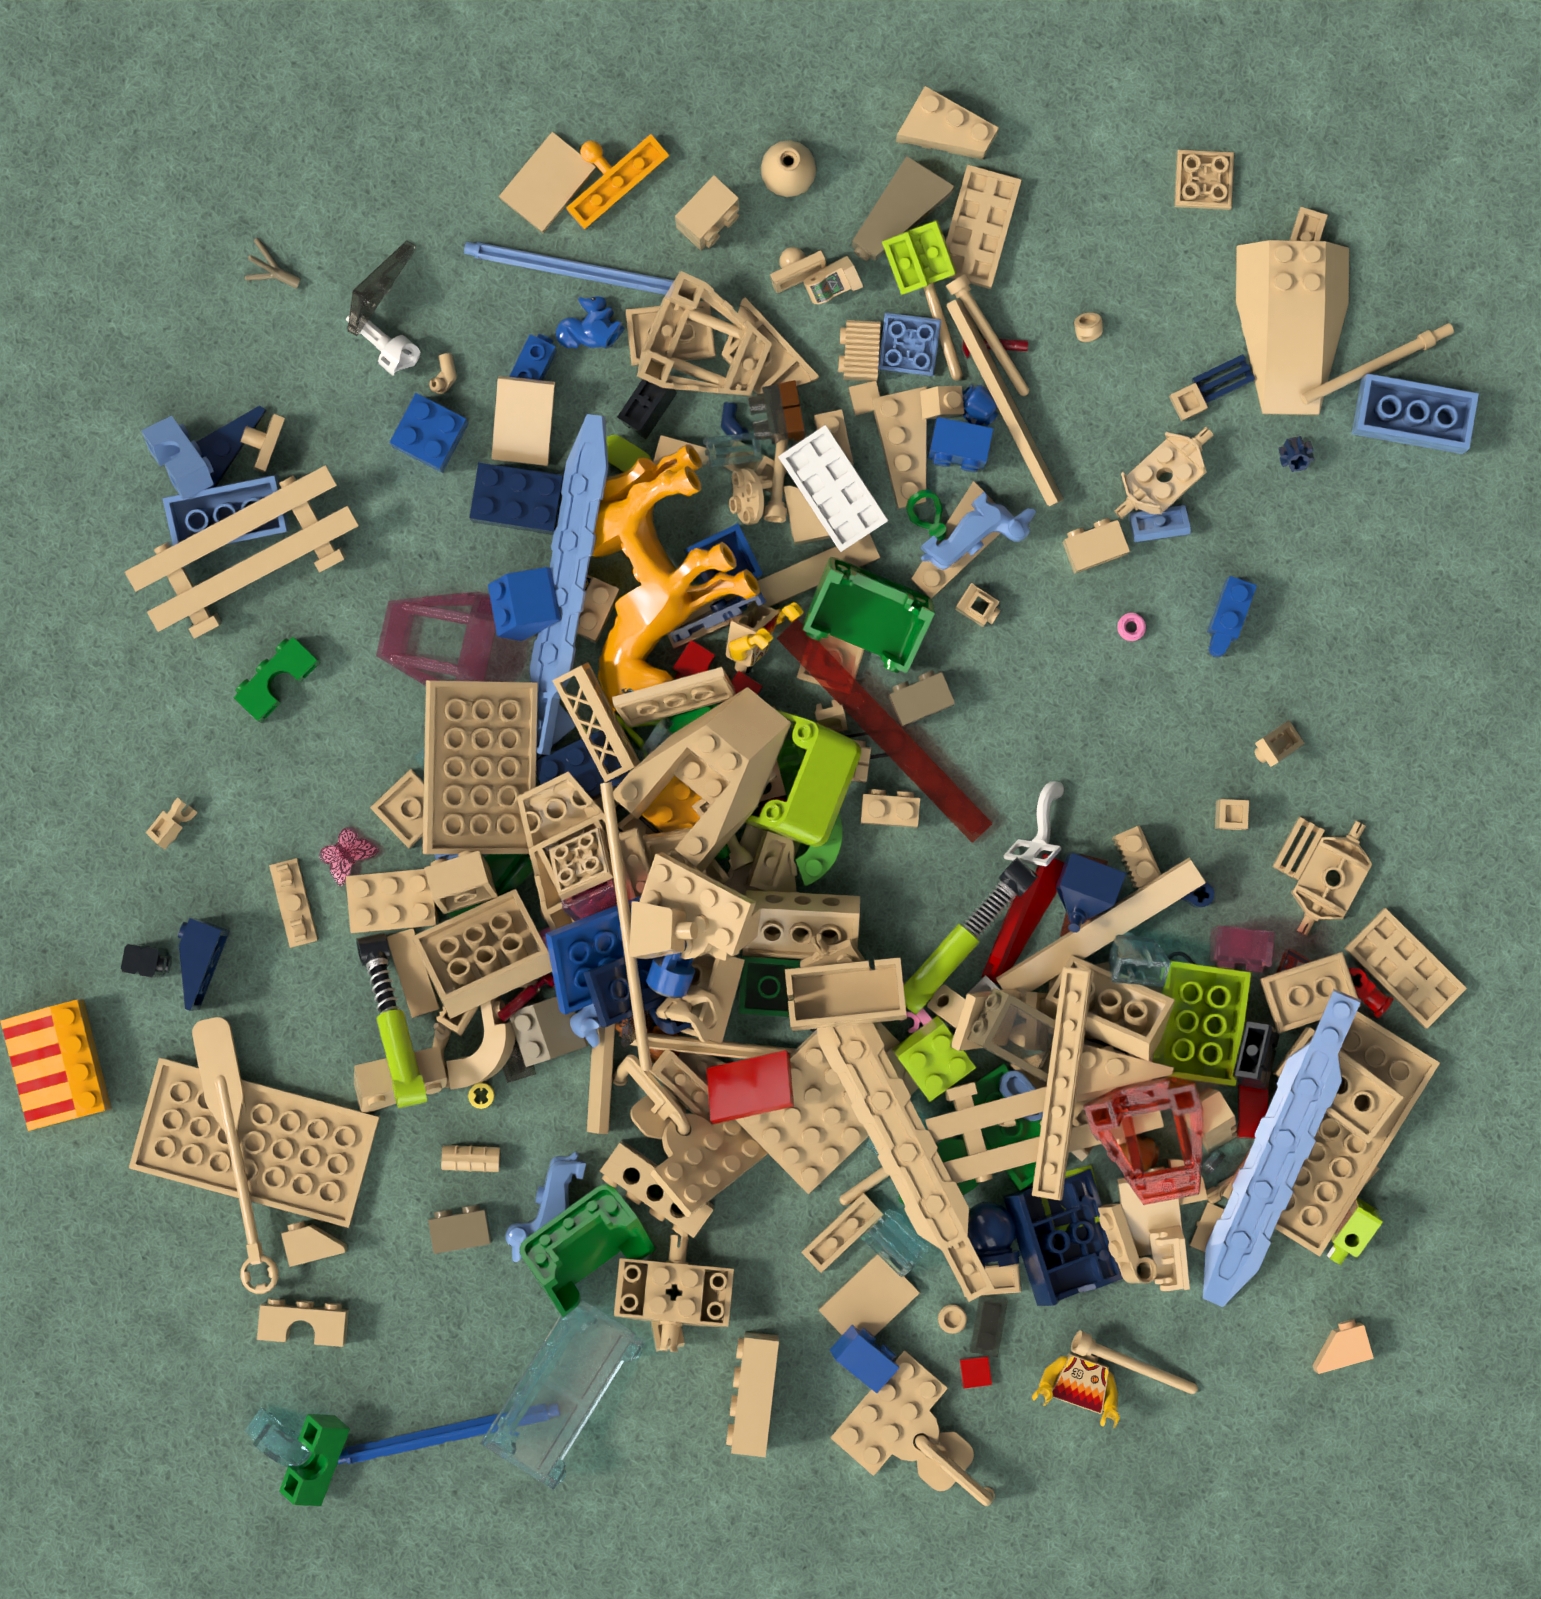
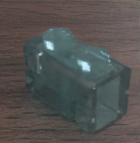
(895, 1242)

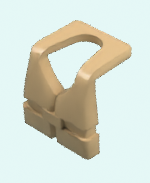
(680, 1010)

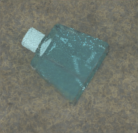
(1138, 961)

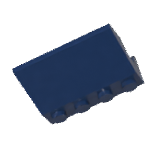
(1060, 1260)

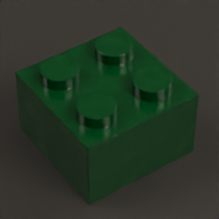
(764, 986)

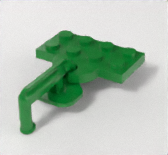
(993, 1136)

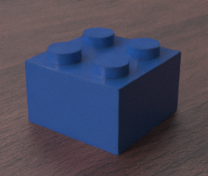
(429, 433)
(960, 444)
(736, 541)

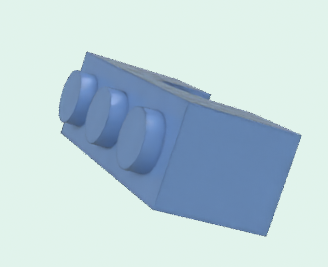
(182, 458)

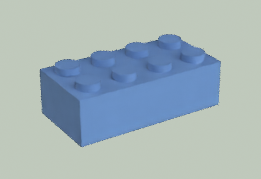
(1415, 413)
(217, 503)

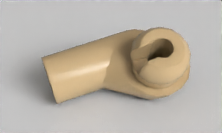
(447, 375)

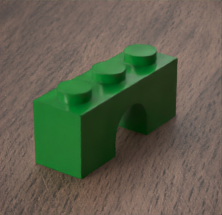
(256, 694)
(310, 1481)

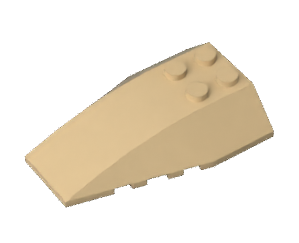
(1292, 317)
(549, 818)

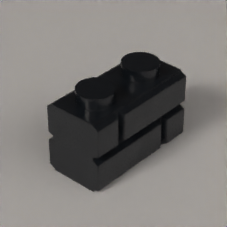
(145, 960)
(1256, 1055)

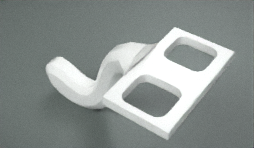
(1050, 792)

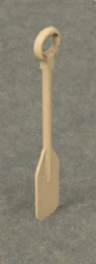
(225, 1100)

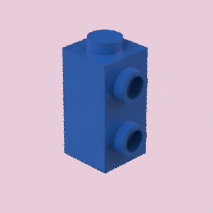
(534, 358)

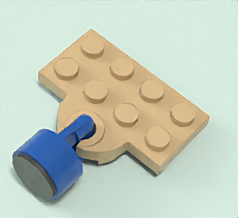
(716, 909)

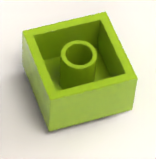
(932, 1060)

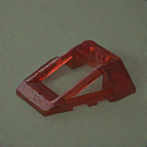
(1142, 1098)

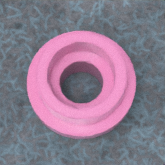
(1140, 624)

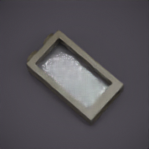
(1015, 1033)

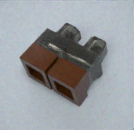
(782, 410)

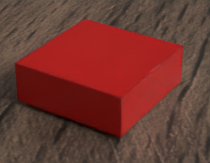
(975, 1372)

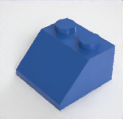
(523, 603)

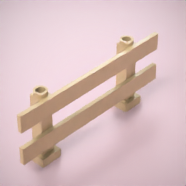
(193, 599)
(970, 1119)

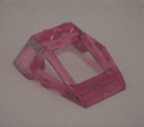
(476, 643)

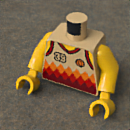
(753, 631)
(1081, 1383)

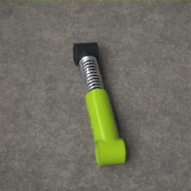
(963, 937)

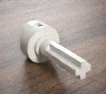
(394, 351)

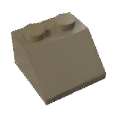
(544, 1032)

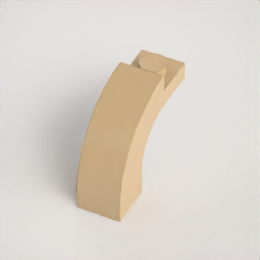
(492, 1054)

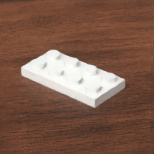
(833, 488)

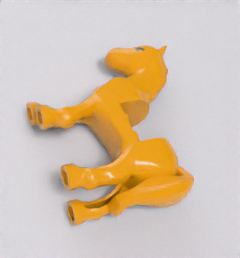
(665, 592)

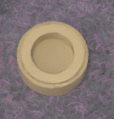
(952, 1318)

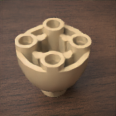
(785, 179)

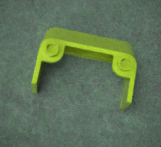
(817, 788)

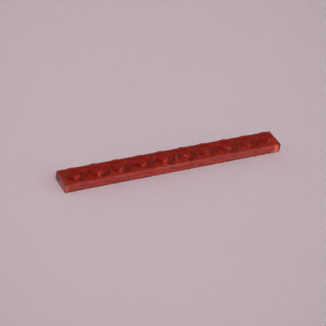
(885, 731)

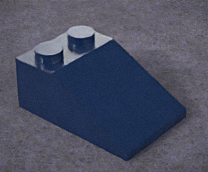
(199, 955)

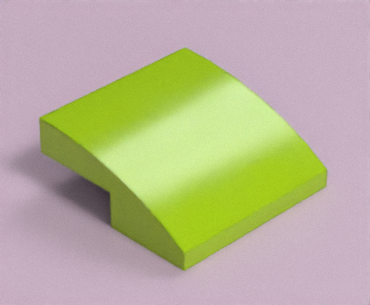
(919, 257)

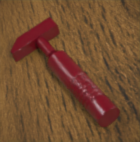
(1013, 345)
(524, 997)

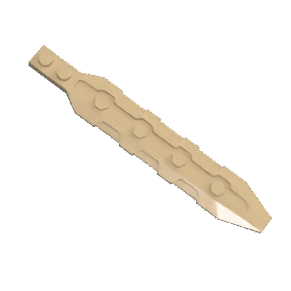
(905, 1148)

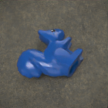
(594, 330)

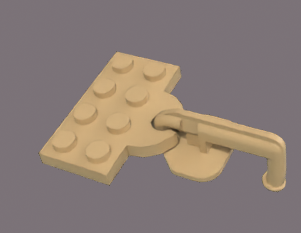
(700, 1154)
(893, 1417)

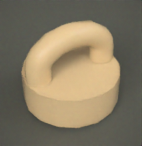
(1088, 327)

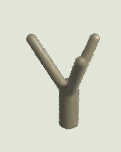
(276, 272)

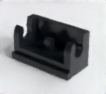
(646, 407)

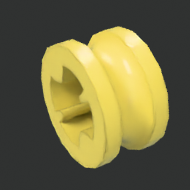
(472, 1095)

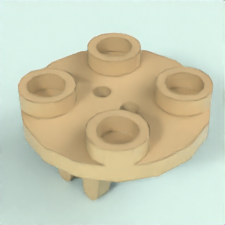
(748, 495)

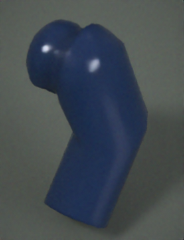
(729, 423)

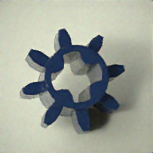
(1296, 454)

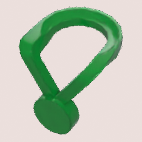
(937, 529)

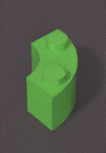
(820, 859)

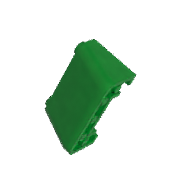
(869, 613)
(581, 1242)

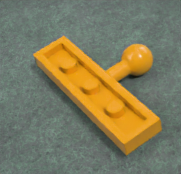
(616, 179)

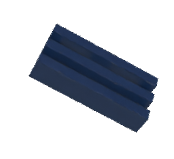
(1244, 369)

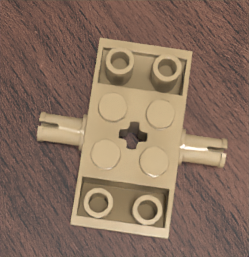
(644, 1287)

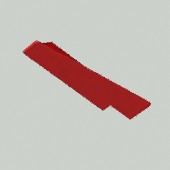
(1022, 920)

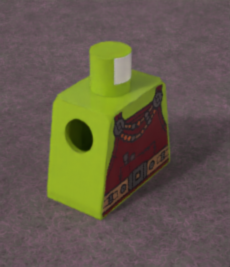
(1360, 1220)

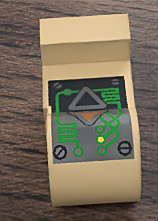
(832, 281)

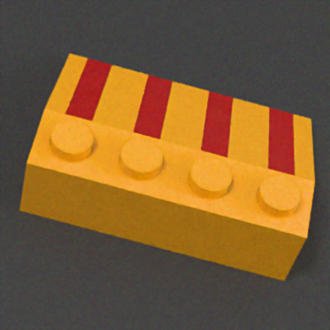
(55, 1064)

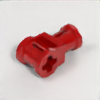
(1370, 994)

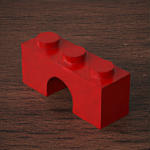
(697, 660)

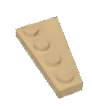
(903, 442)

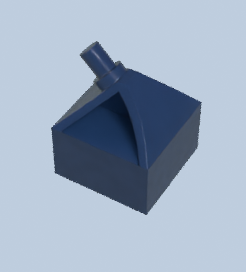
(1087, 888)

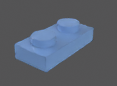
(1149, 526)

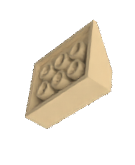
(483, 953)

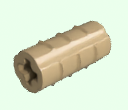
(470, 1158)

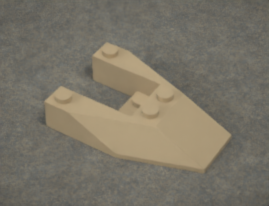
(723, 760)

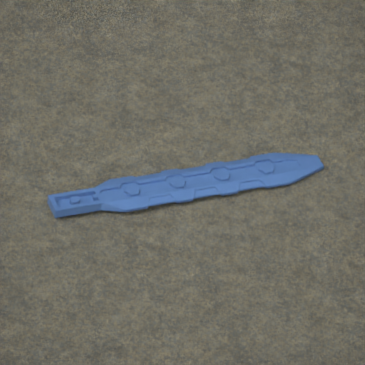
(570, 559)
(1277, 1155)

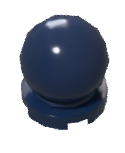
(992, 1234)

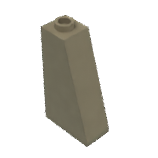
(902, 206)

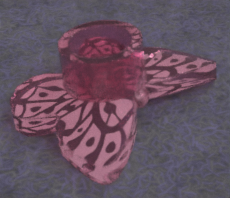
(345, 853)

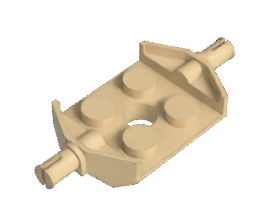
(1175, 455)
(1312, 891)

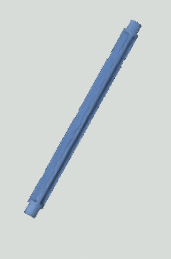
(568, 267)

